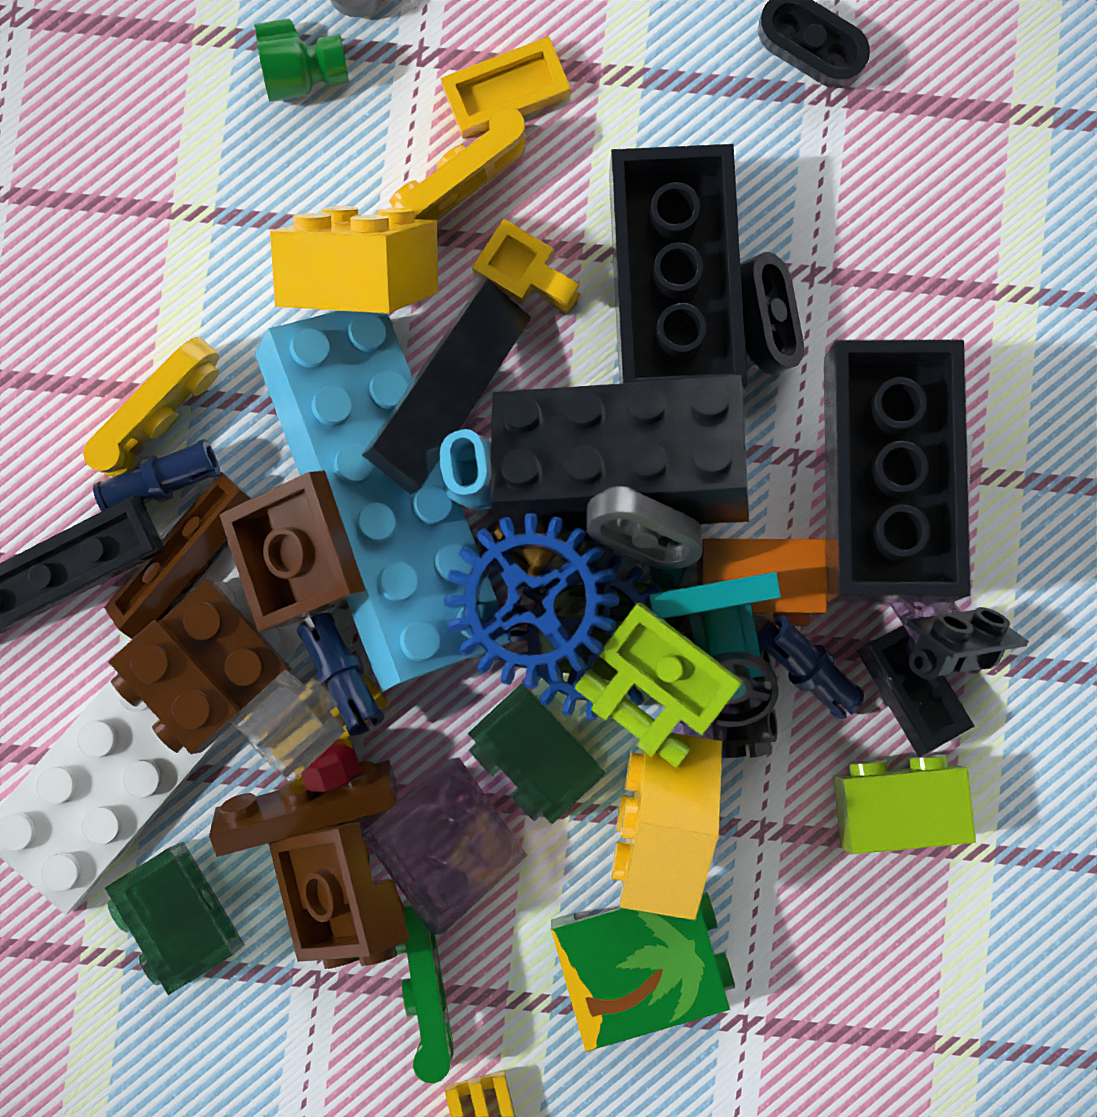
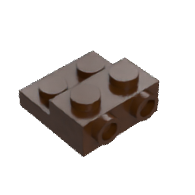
(292, 551)
(196, 668)
(333, 901)

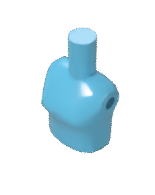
(466, 469)

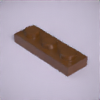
(187, 556)
(294, 810)

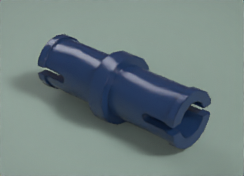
(159, 477)
(810, 667)
(340, 673)

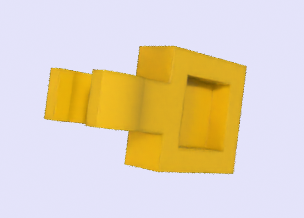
(521, 264)

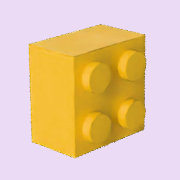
(354, 260)
(668, 829)

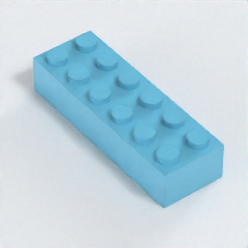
(332, 392)

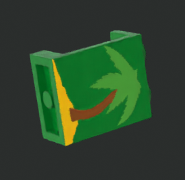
(640, 971)

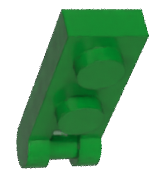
(426, 998)

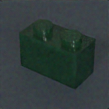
(535, 755)
(173, 918)

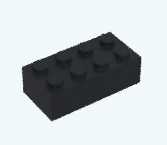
(676, 263)
(657, 437)
(896, 471)

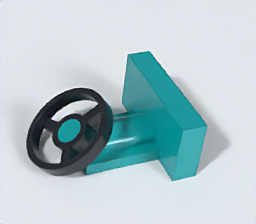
(727, 632)

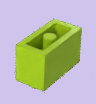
(904, 806)

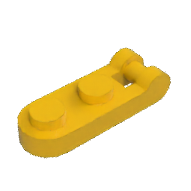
(465, 168)
(152, 407)

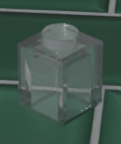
(289, 724)

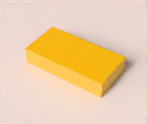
(517, 79)

